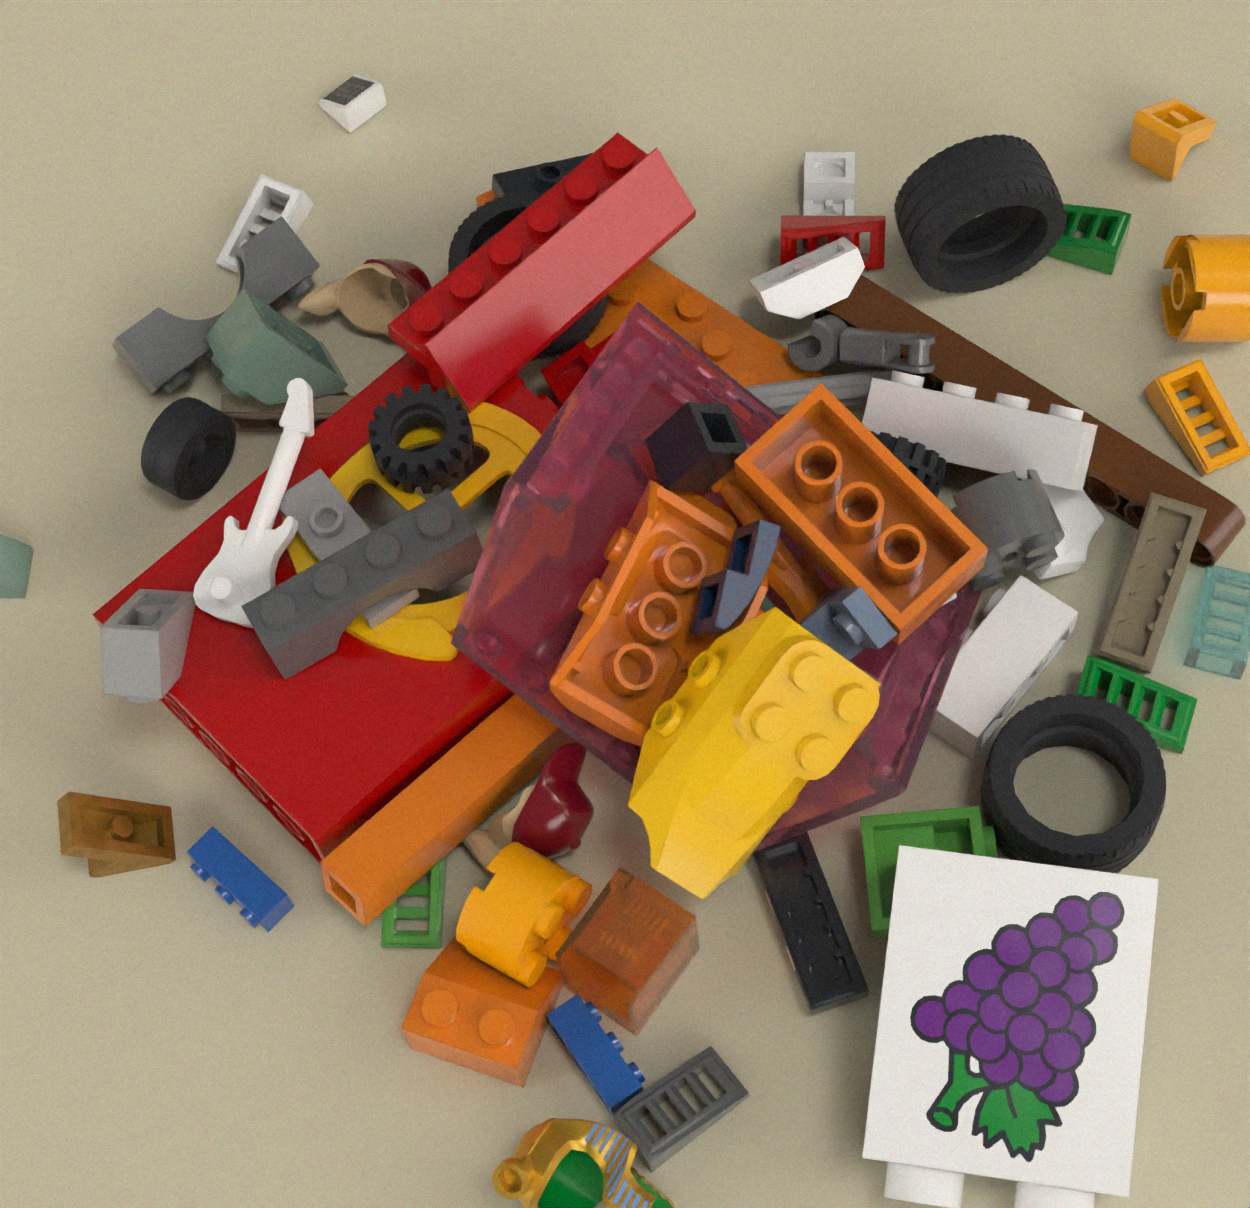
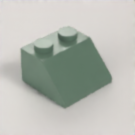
(266, 351)

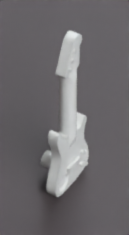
(250, 556)

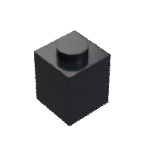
(696, 446)

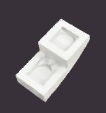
(829, 186)

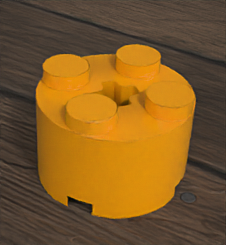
(1208, 288)
(521, 913)

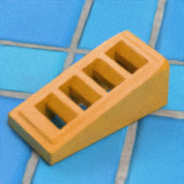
(1205, 394)

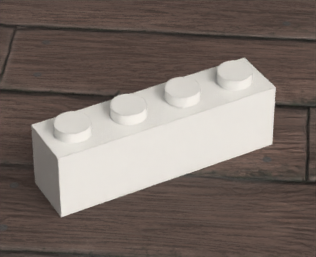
(983, 433)

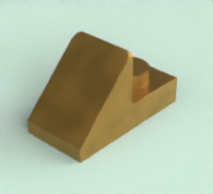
(115, 833)

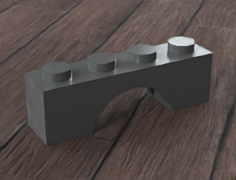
(165, 346)
(311, 610)

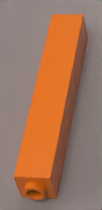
(440, 809)

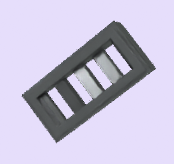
(657, 1152)

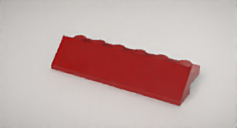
(543, 270)

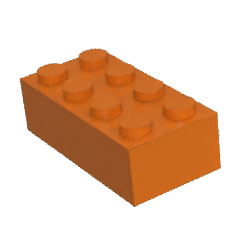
(859, 511)

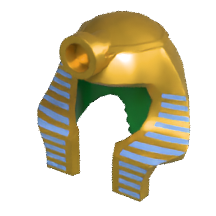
(575, 1167)

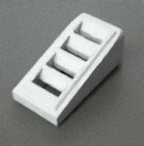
(258, 206)

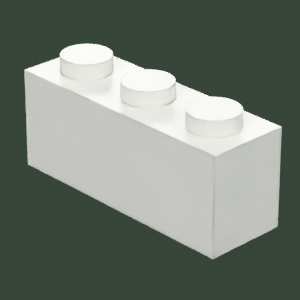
(1001, 663)

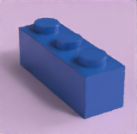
(239, 880)
(596, 1052)

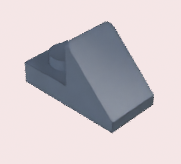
(848, 622)

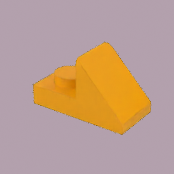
(1165, 135)

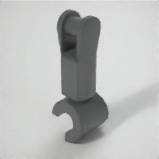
(861, 346)

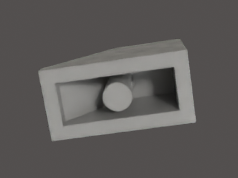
(146, 644)

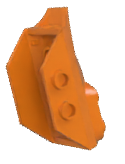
(639, 617)

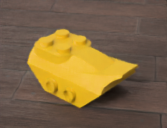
(742, 743)

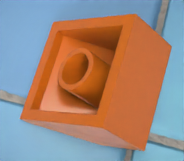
(480, 1015)

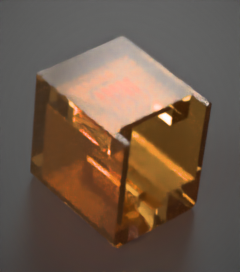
(628, 950)

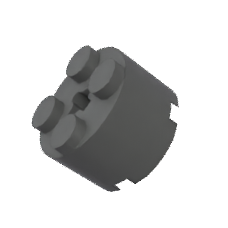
(1012, 522)

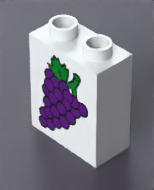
(1010, 1029)

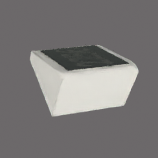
(354, 101)

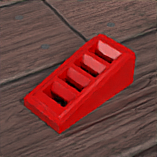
(811, 227)

